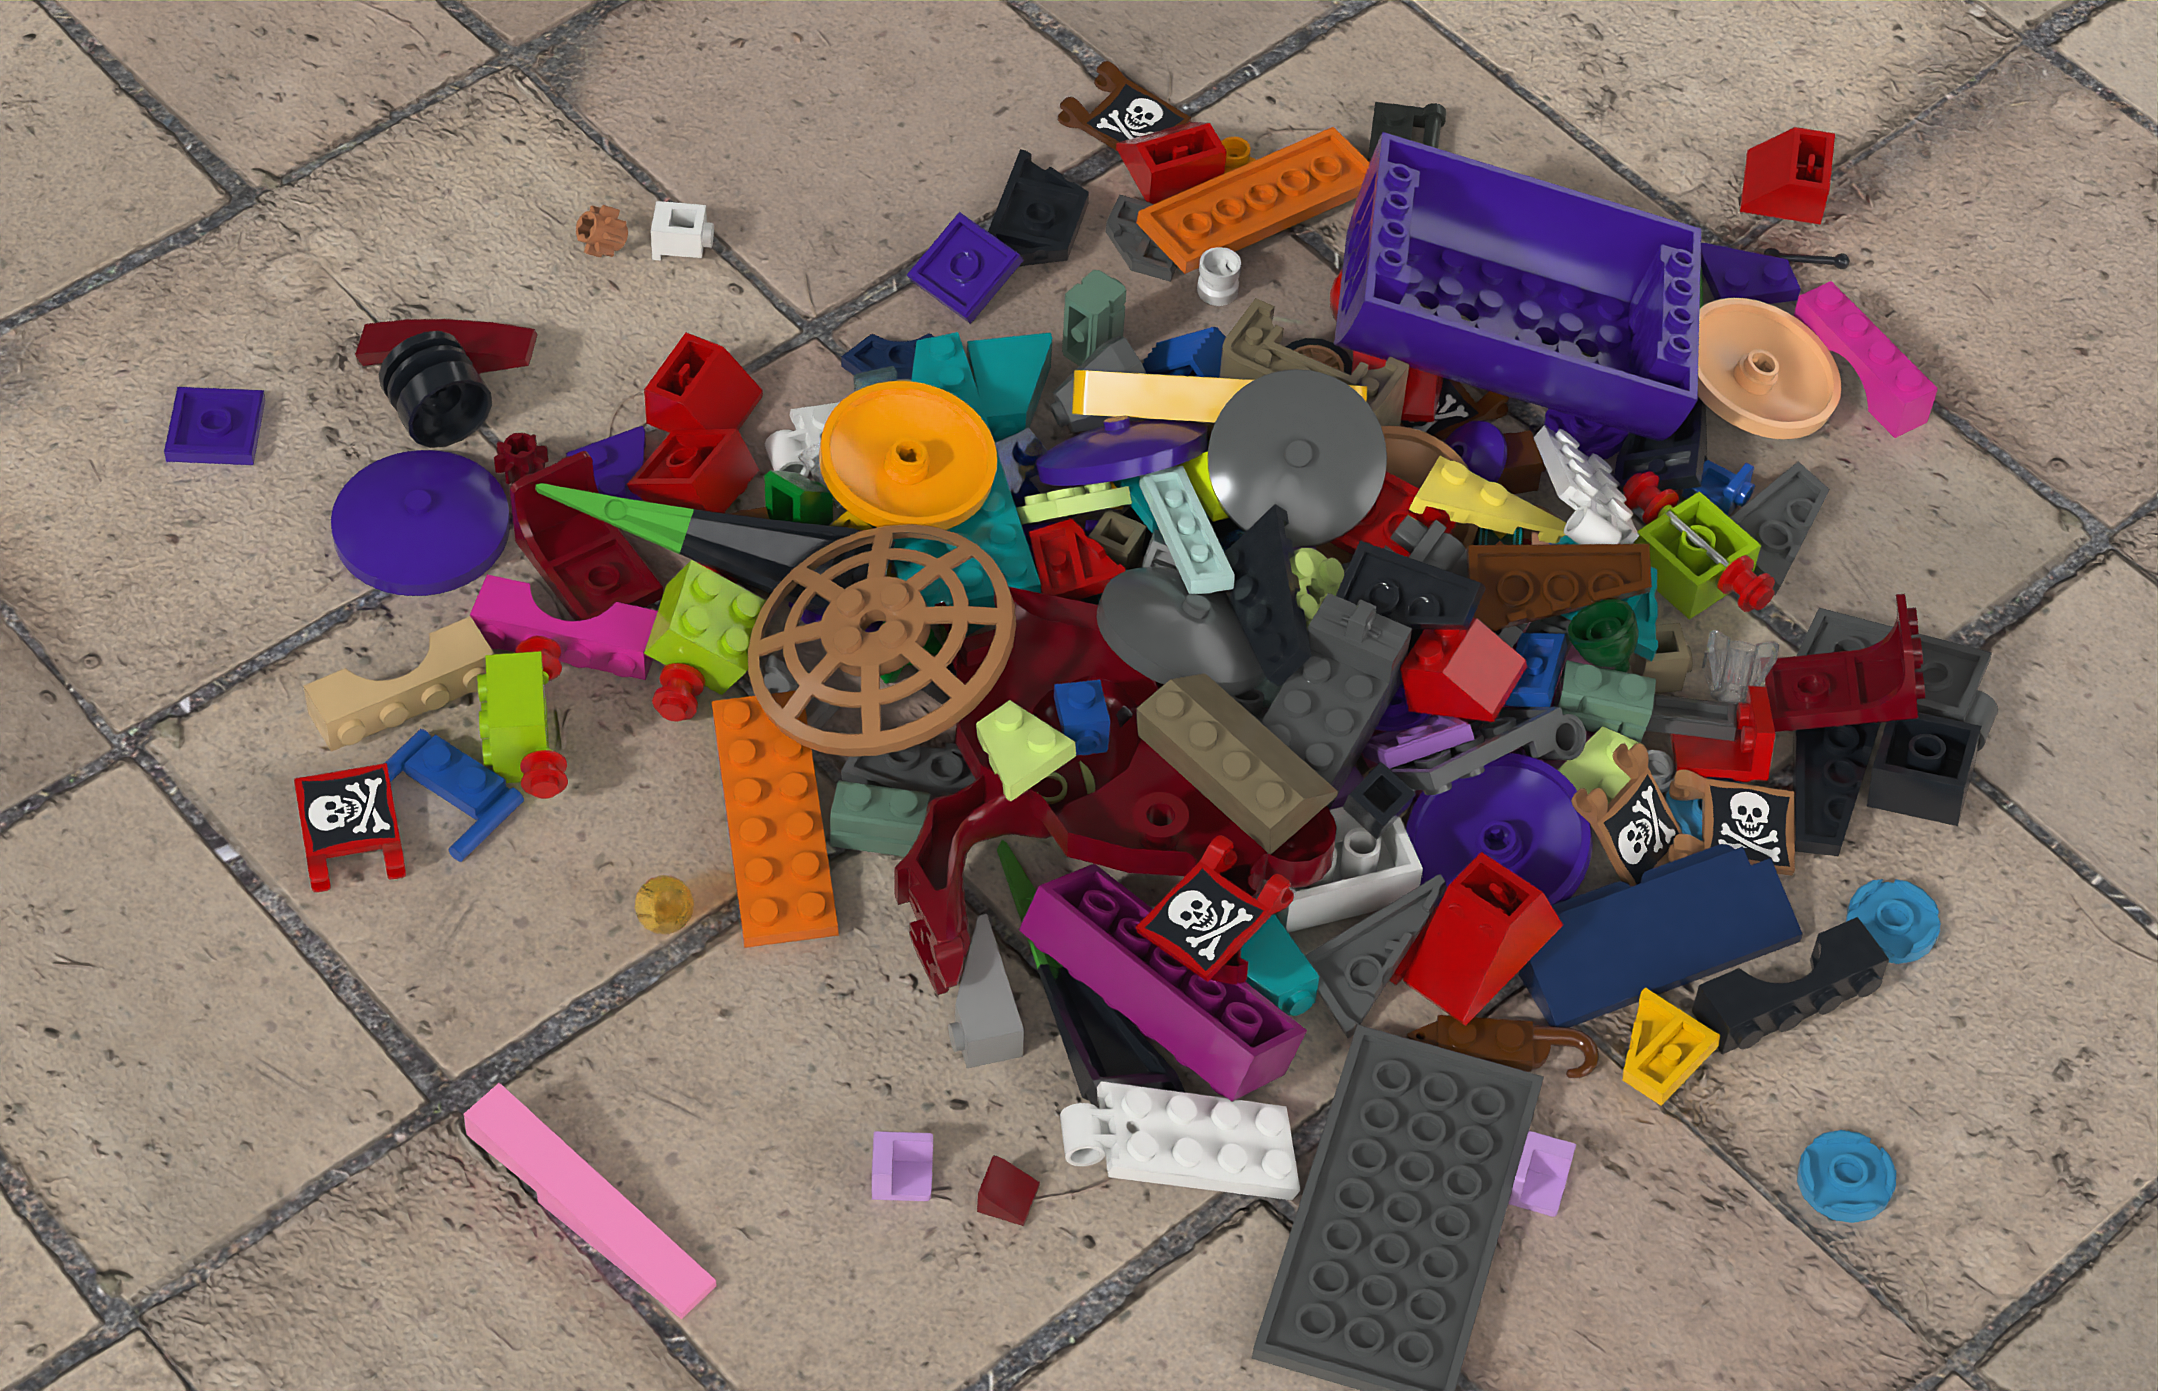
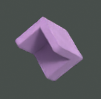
(902, 1166)
(1542, 1174)

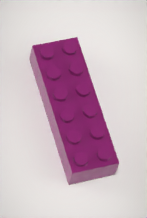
(1212, 1027)

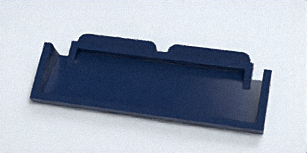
(1659, 934)

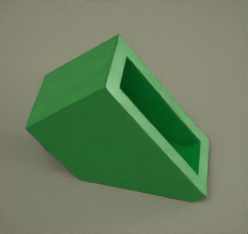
(797, 499)

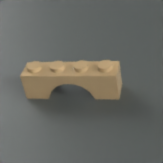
(355, 707)

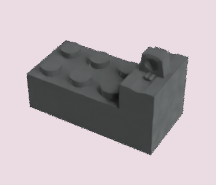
(1342, 689)

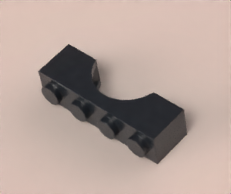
(1746, 1008)

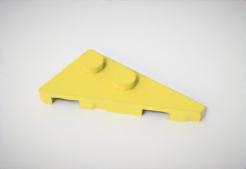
(1482, 503)

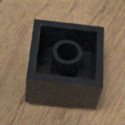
(1924, 768)

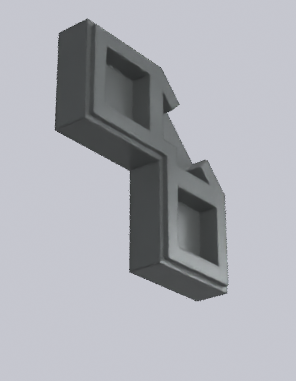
(1134, 244)

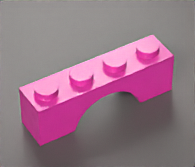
(1894, 387)
(604, 643)

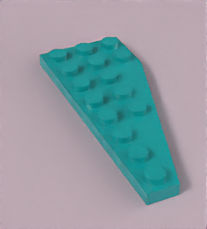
(996, 525)

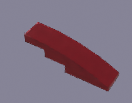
(487, 344)

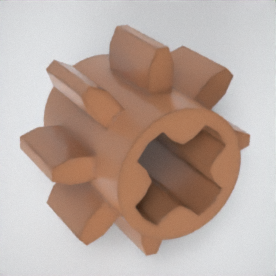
(601, 231)

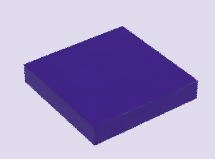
(965, 267)
(215, 426)

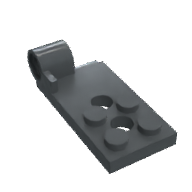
(1949, 669)
(1541, 732)

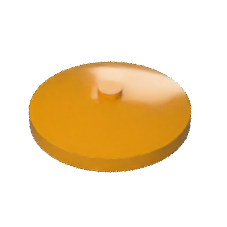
(907, 456)

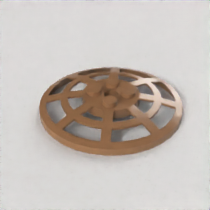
(885, 650)

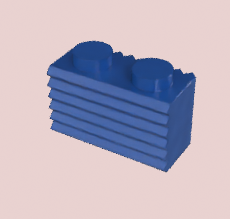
(1188, 355)

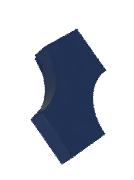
(880, 353)

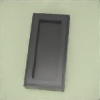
(1693, 717)

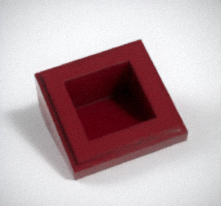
(1006, 1192)

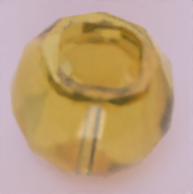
(664, 904)

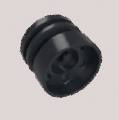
(435, 389)

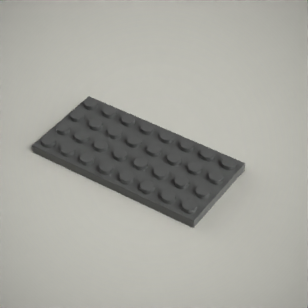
(1399, 1217)

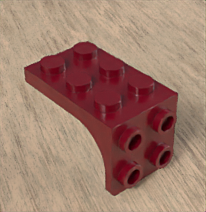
(577, 554)
(1851, 685)

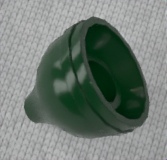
(1605, 634)

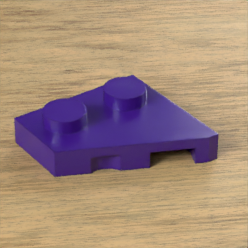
(1748, 275)
(616, 461)

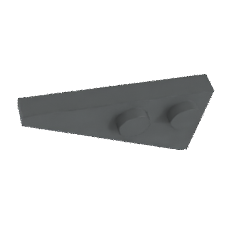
(1364, 957)

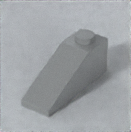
(985, 1011)

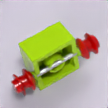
(518, 718)

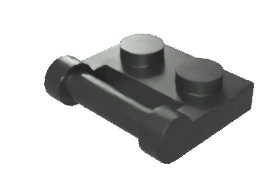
(1400, 120)

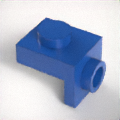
(1724, 487)
(1083, 715)

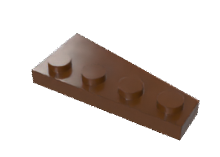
(1553, 579)

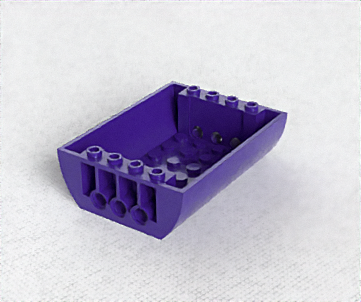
(1523, 269)

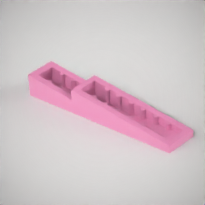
(586, 1201)

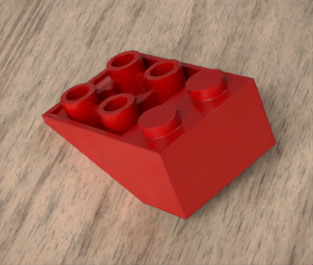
(1480, 938)

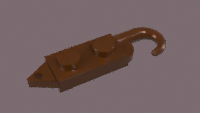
(1508, 1042)

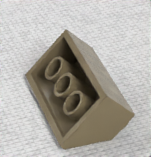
(1232, 759)

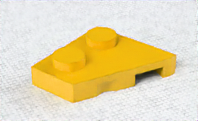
(1665, 1048)

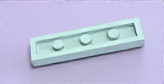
(1187, 531)

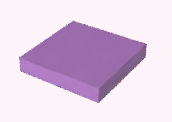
(1427, 738)

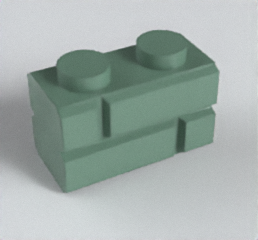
(1092, 315)
(1606, 698)
(876, 818)

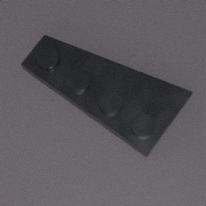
(1826, 783)

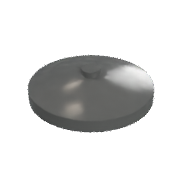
(1300, 446)
(1174, 633)

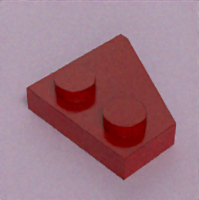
(1071, 562)

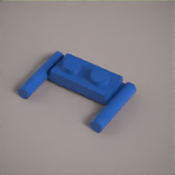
(458, 781)

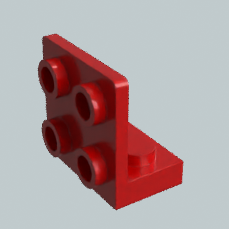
(1742, 759)

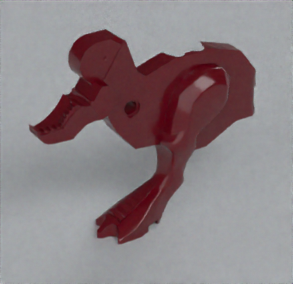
(1134, 822)

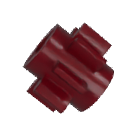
(519, 456)

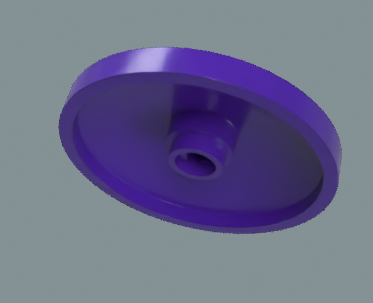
(1122, 451)
(420, 523)
(1514, 815)

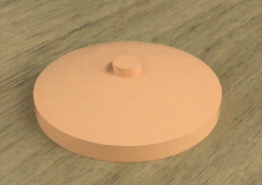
(1764, 369)

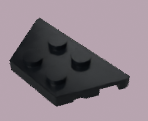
(1039, 212)

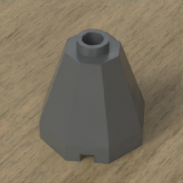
(1111, 356)

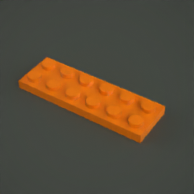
(1256, 199)
(773, 826)

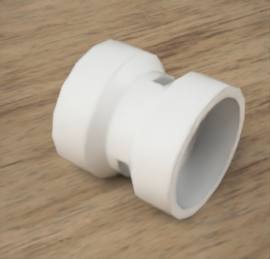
(1219, 276)

